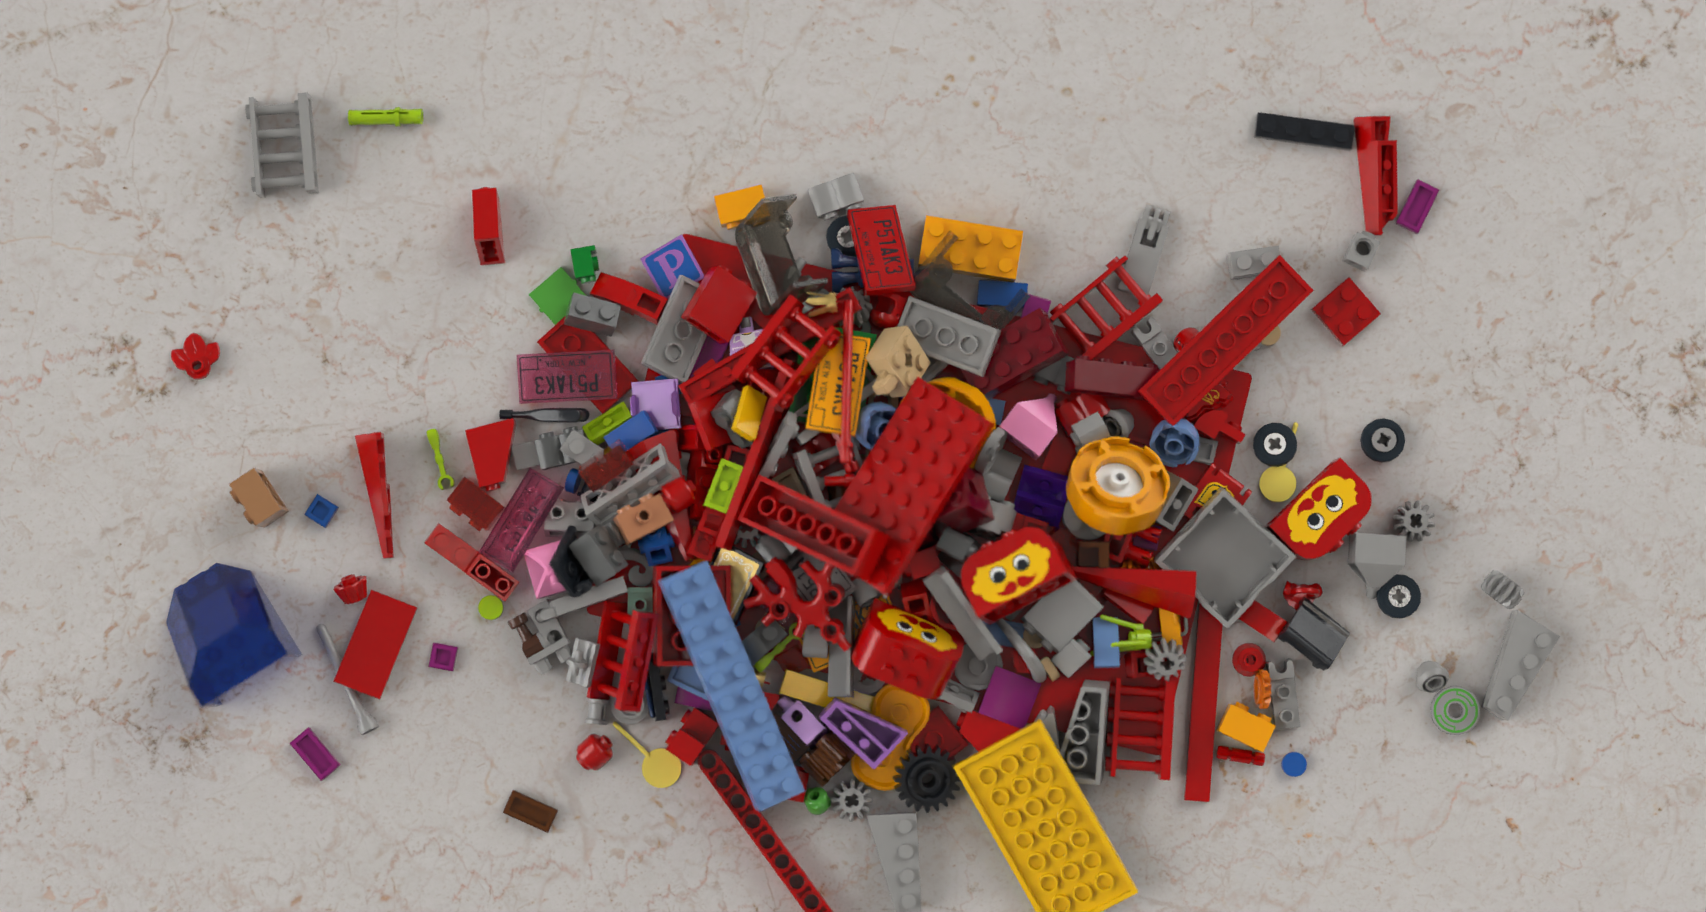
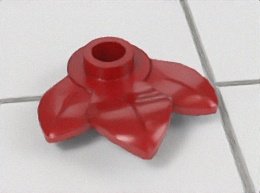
(194, 353)

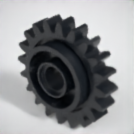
(925, 763)

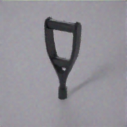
(566, 415)

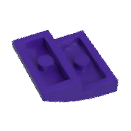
(1041, 495)

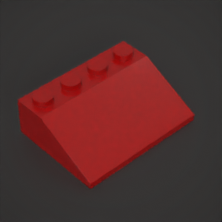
(668, 643)

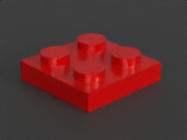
(1346, 311)

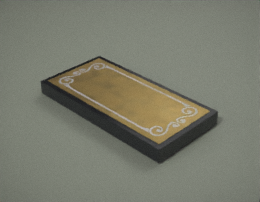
(742, 569)

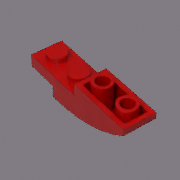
(631, 297)
(701, 472)
(471, 562)

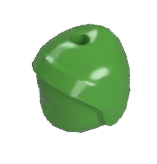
(817, 800)

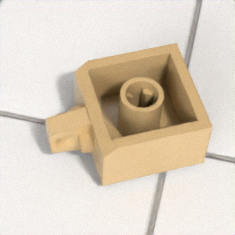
(897, 361)

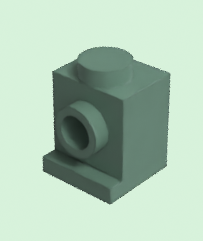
(636, 594)

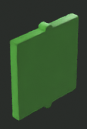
(555, 294)

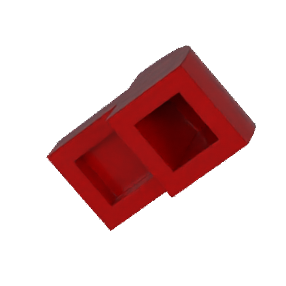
(1214, 422)

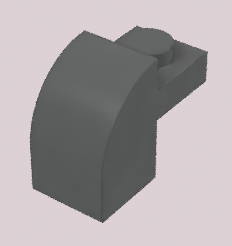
(762, 641)

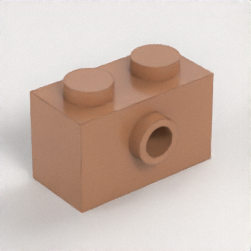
(642, 519)

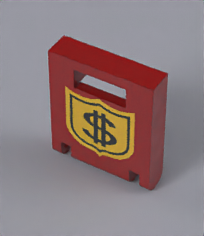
(1210, 483)

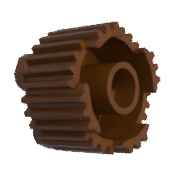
(827, 759)

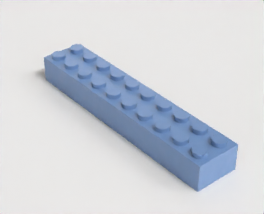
(731, 686)

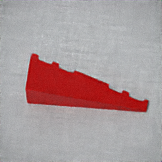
(372, 457)
(680, 526)
(1158, 587)

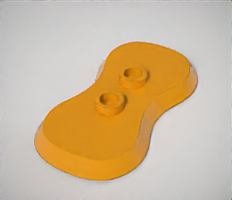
(904, 711)

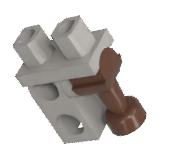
(548, 640)

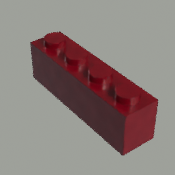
(1107, 378)

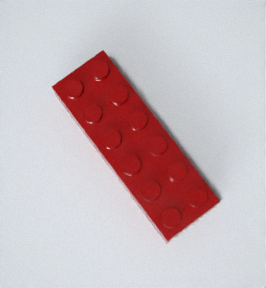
(813, 528)

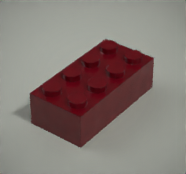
(1020, 353)

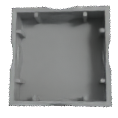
(1230, 556)

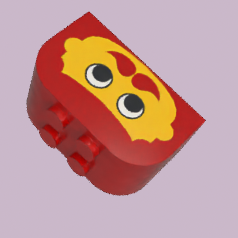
(1323, 512)
(1014, 573)
(906, 650)

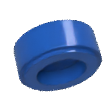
(573, 481)
(1293, 764)

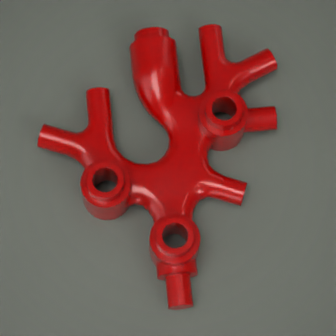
(807, 612)

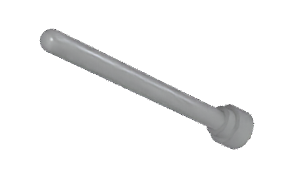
(365, 721)

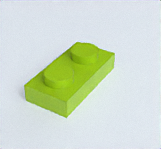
(607, 423)
(723, 486)

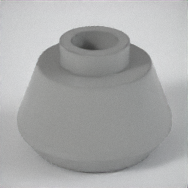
(1119, 422)
(1431, 677)

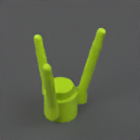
(1137, 639)

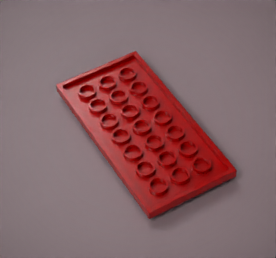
(913, 474)

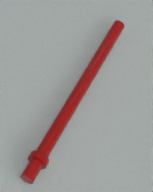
(846, 444)

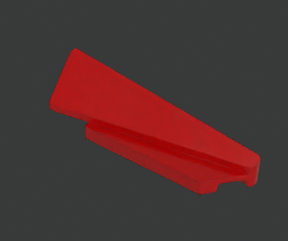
(1377, 171)

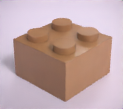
(258, 498)

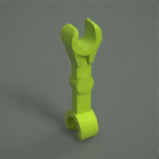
(434, 440)
(766, 660)

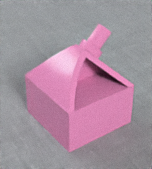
(1032, 425)
(542, 575)

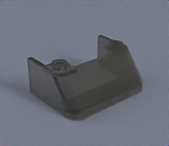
(769, 257)
(931, 288)

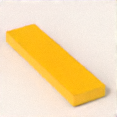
(816, 691)

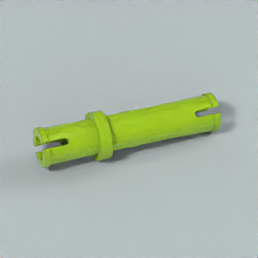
(392, 116)

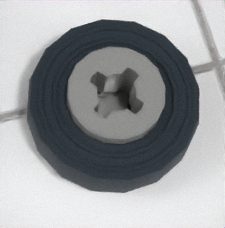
(1374, 443)

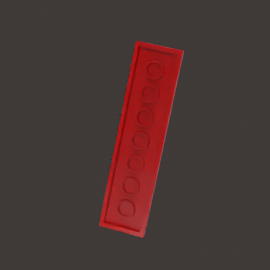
(1225, 340)

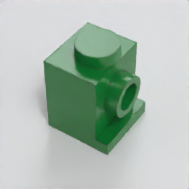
(585, 264)

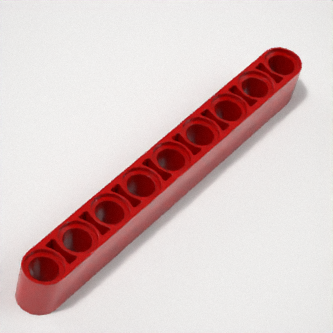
(763, 828)

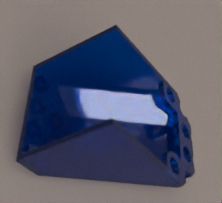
(225, 631)

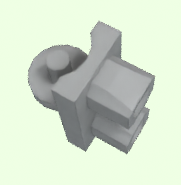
(582, 662)

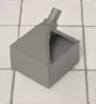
(1376, 558)

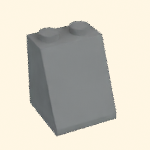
(1061, 615)

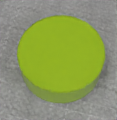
(490, 607)

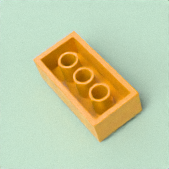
(978, 251)

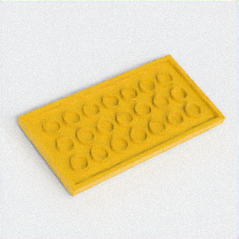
(1045, 824)

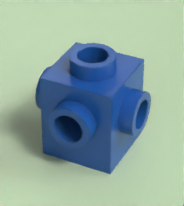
(657, 547)

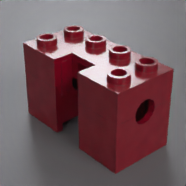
(965, 509)

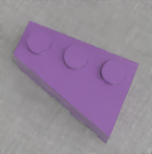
(862, 731)

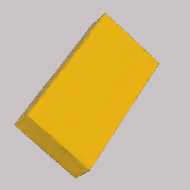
(749, 413)

